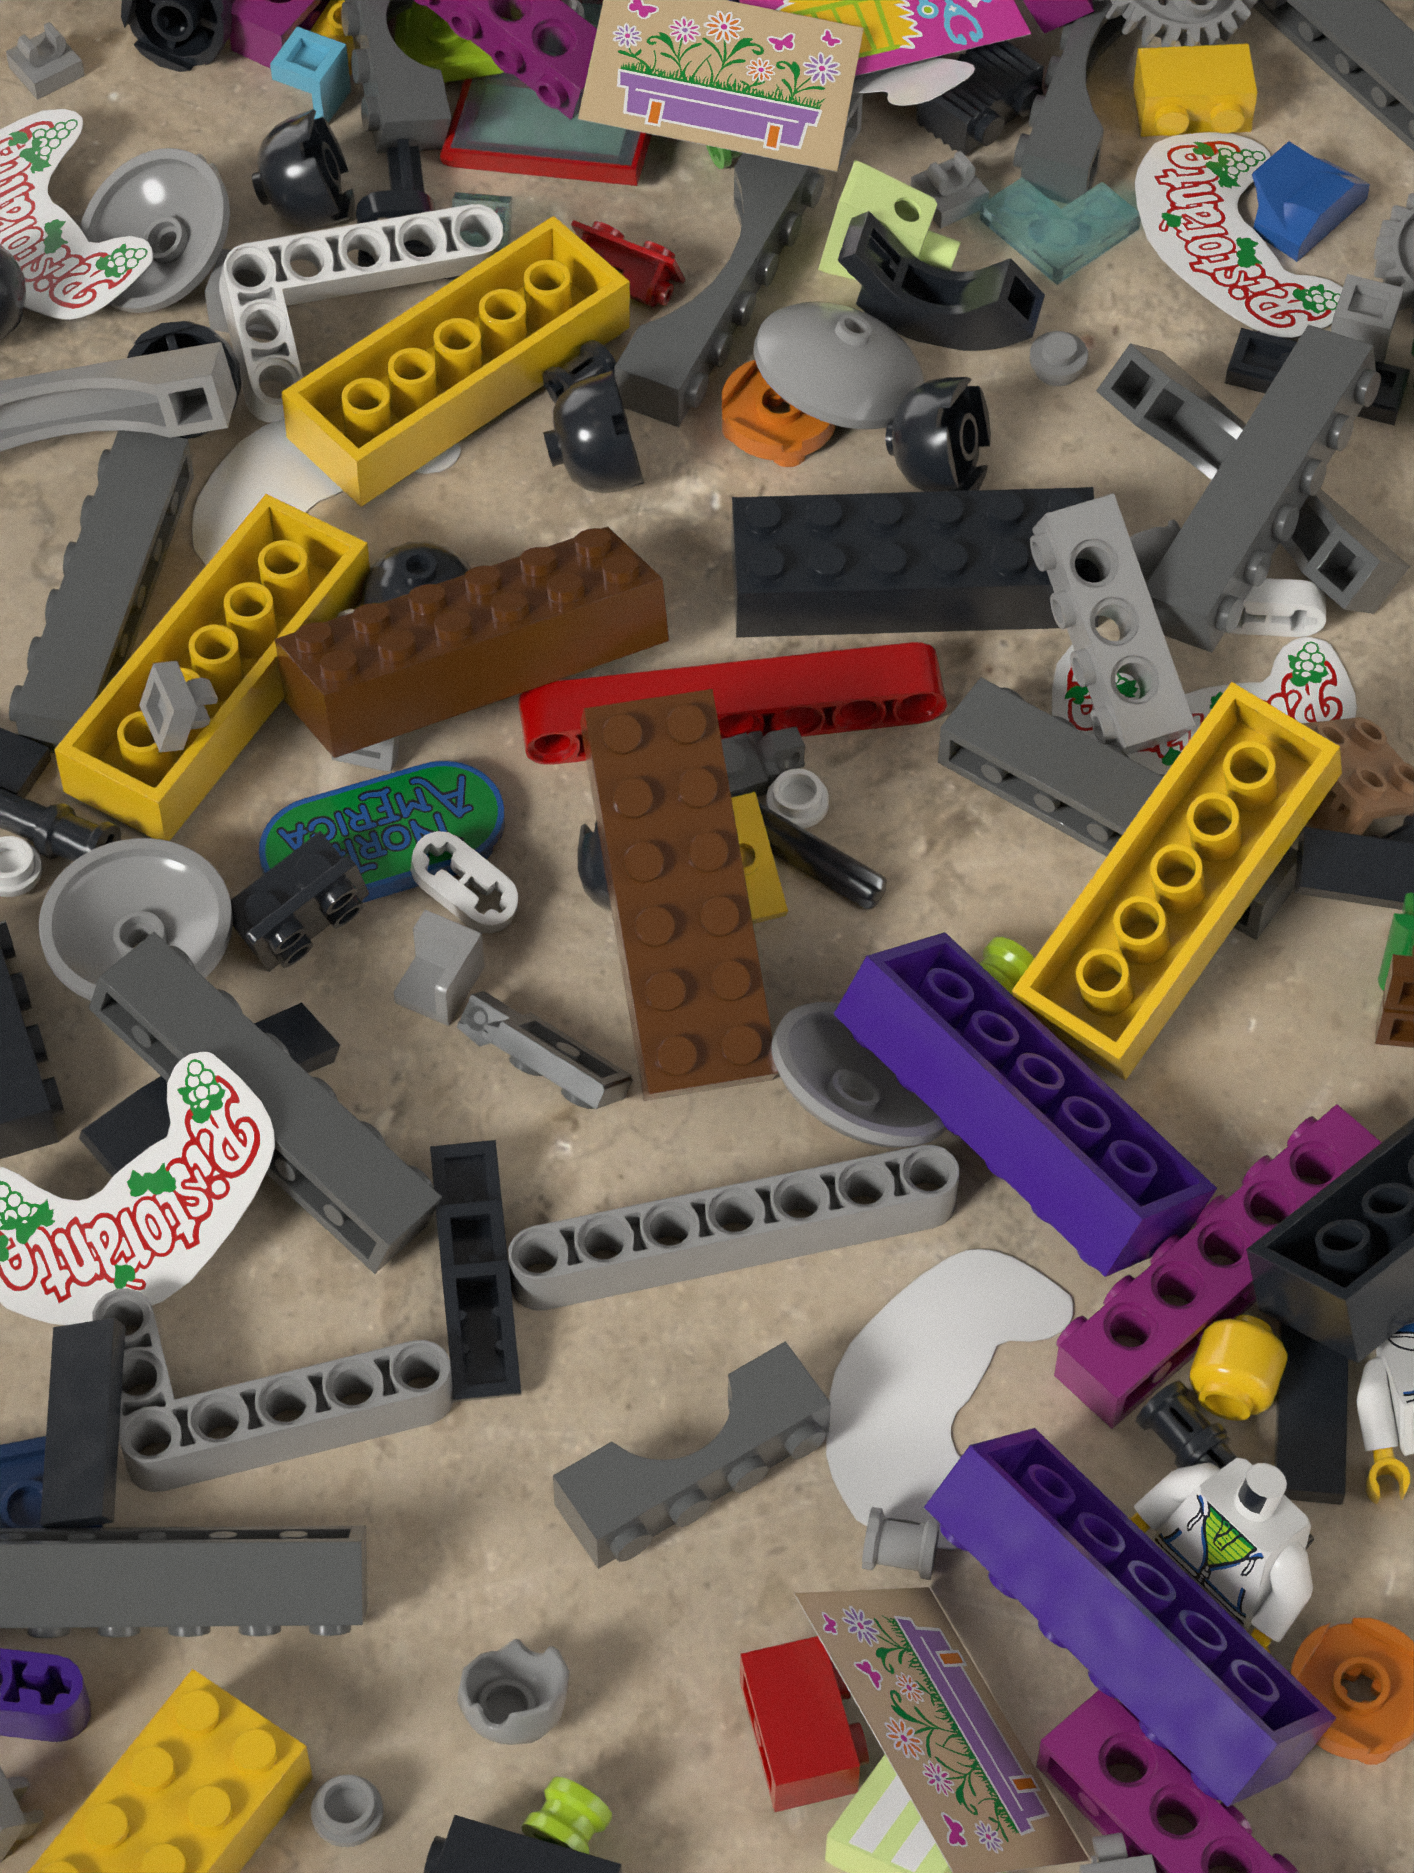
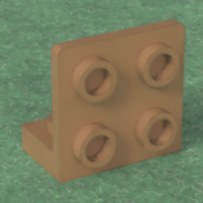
(1372, 779)

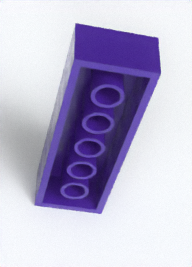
(1023, 1102)
(1129, 1615)

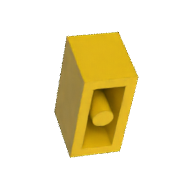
(1194, 89)

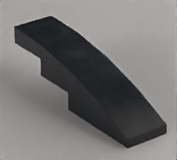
(145, 1117)
(475, 1271)

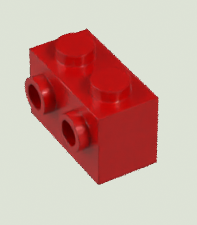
(801, 1723)

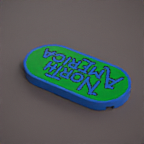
(386, 818)

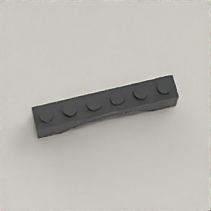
(1066, 136)
(672, 357)
(1193, 423)

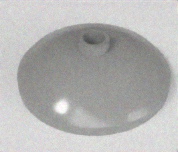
(173, 205)
(836, 363)
(124, 895)
(847, 1082)

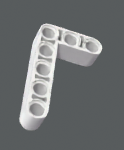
(336, 278)

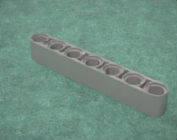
(713, 1250)

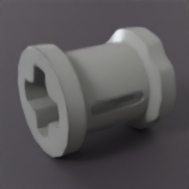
(900, 1543)

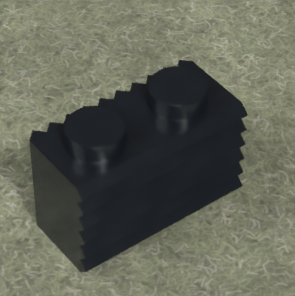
(991, 97)

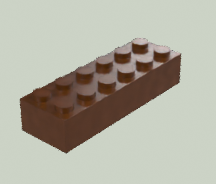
(471, 640)
(678, 894)

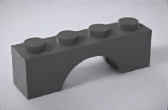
(399, 93)
(624, 1499)

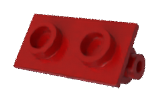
(645, 266)

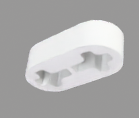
(1283, 609)
(473, 871)

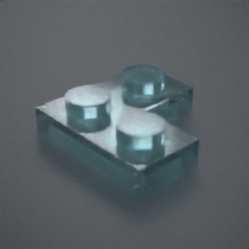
(1057, 238)

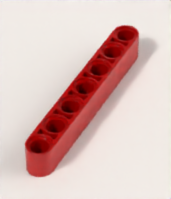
(804, 691)

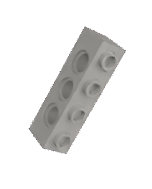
(1099, 534)

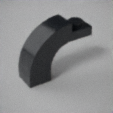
(938, 305)

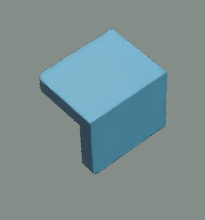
(314, 66)

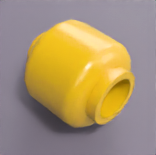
(1238, 1367)

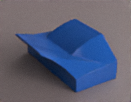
(1303, 199)

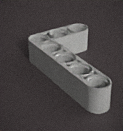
(255, 1404)

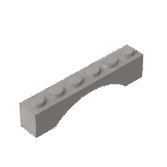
(151, 393)

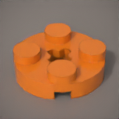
(766, 434)
(1367, 1648)

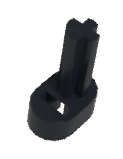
(406, 188)

